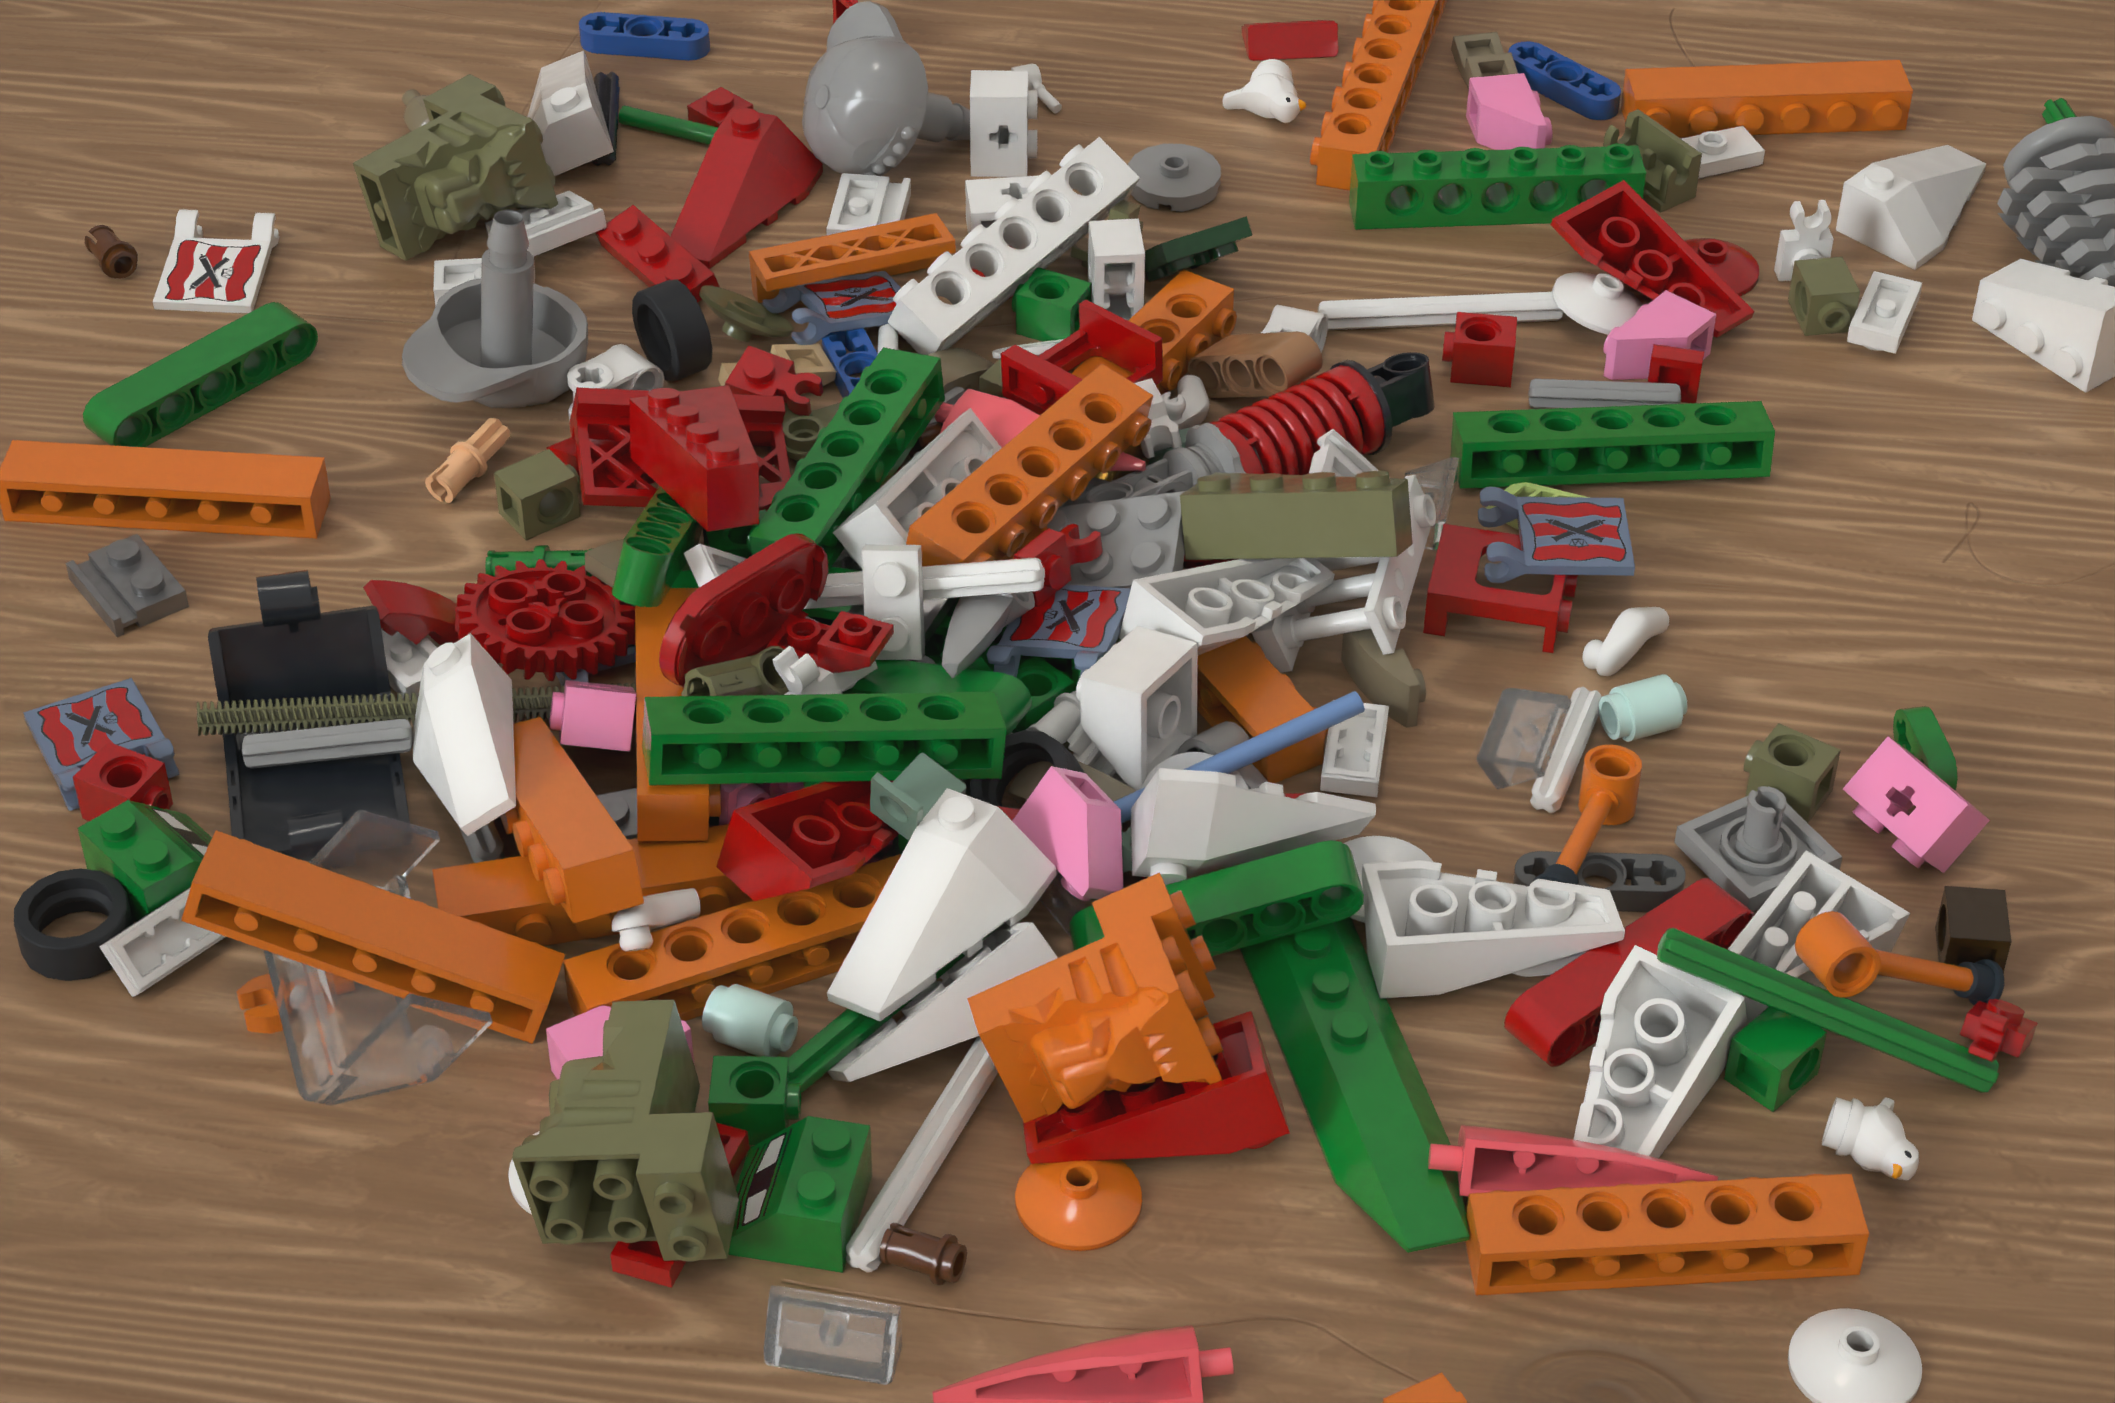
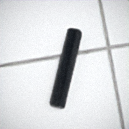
(608, 94)

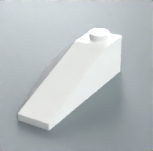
(1909, 202)
(466, 733)
(1453, 931)

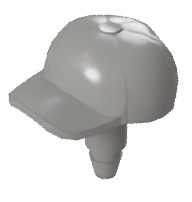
(872, 97)
(500, 333)

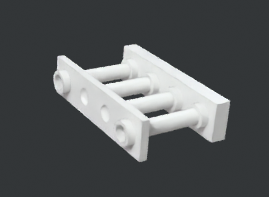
(1386, 591)

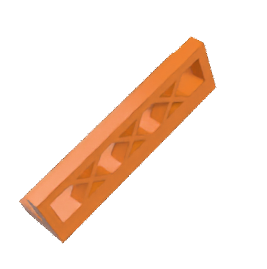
(886, 247)

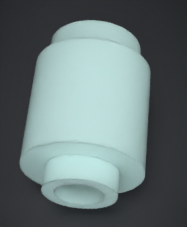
(1643, 708)
(750, 1020)

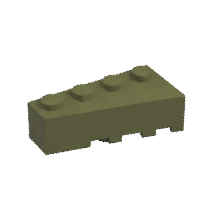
(1296, 516)

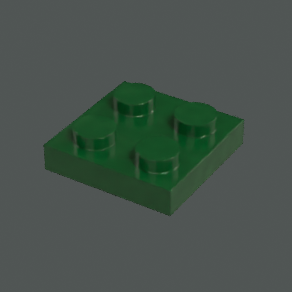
(1195, 249)

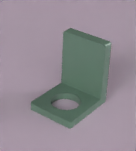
(912, 794)

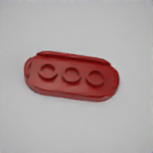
(743, 606)

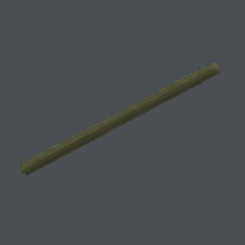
(334, 713)

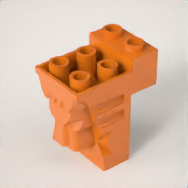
(1106, 1010)

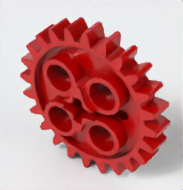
(545, 619)

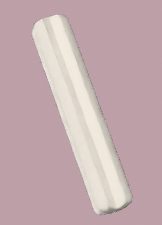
(1580, 720)

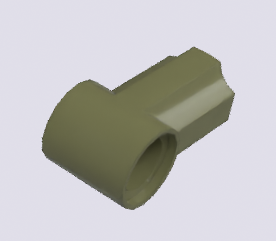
(737, 677)

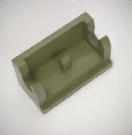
(1669, 161)

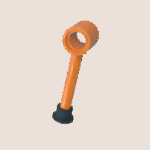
(1605, 798)
(1850, 964)

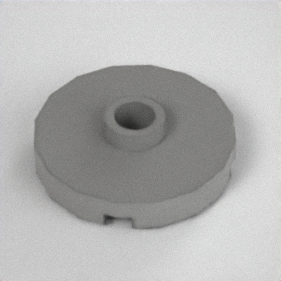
(1175, 176)

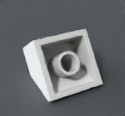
(1141, 701)

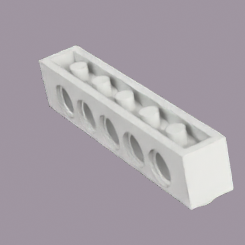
(936, 326)

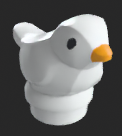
(1268, 93)
(1871, 1137)

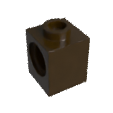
(1973, 926)

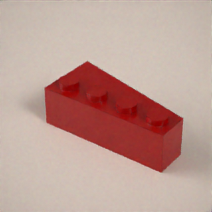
(698, 453)

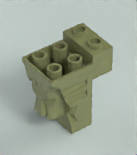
(454, 169)
(628, 1149)

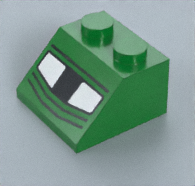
(146, 850)
(803, 1194)

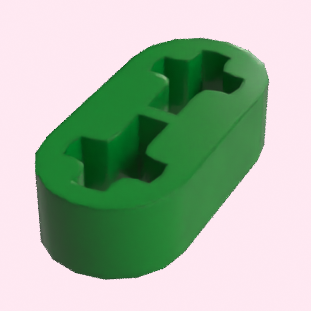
(1922, 736)

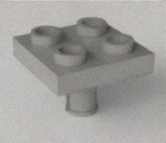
(1752, 844)

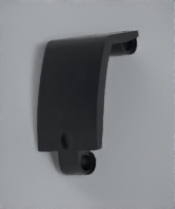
(294, 656)

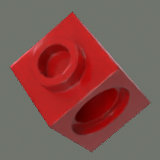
(1481, 349)
(119, 776)

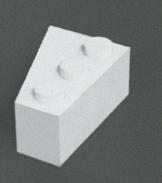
(2052, 319)
(1804, 893)

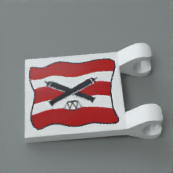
(212, 271)

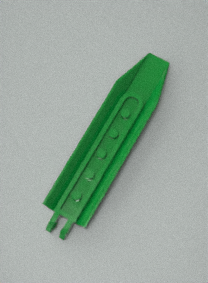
(1358, 1082)

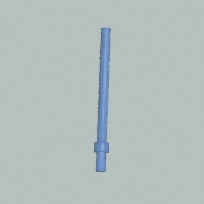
(1268, 742)

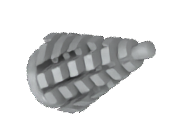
(2065, 196)

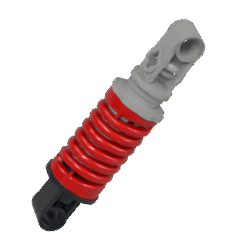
(1284, 428)

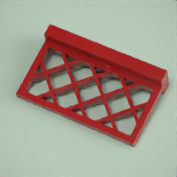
(606, 416)

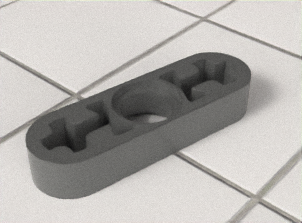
(1641, 869)

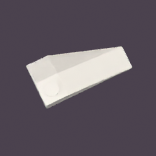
(569, 114)
(918, 486)
(1222, 599)
(1204, 823)
(948, 891)
(942, 1011)
(1655, 1054)

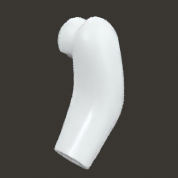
(1191, 403)
(1624, 639)
(656, 912)

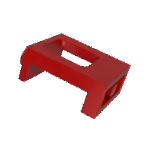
(1044, 379)
(1456, 591)

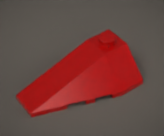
(743, 181)
(1640, 249)
(802, 839)
(1172, 1116)

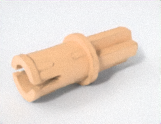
(467, 460)

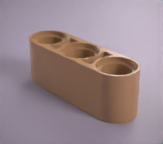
(1256, 364)

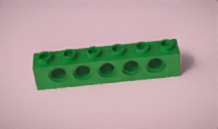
(1529, 190)
(1612, 444)
(855, 451)
(819, 736)

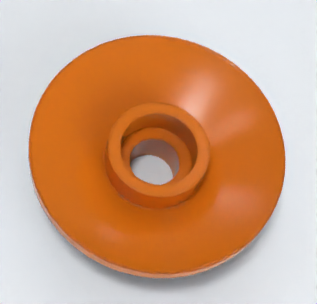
(1078, 1203)

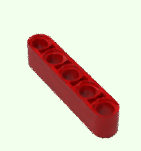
(1564, 1010)

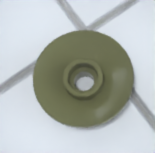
(744, 315)

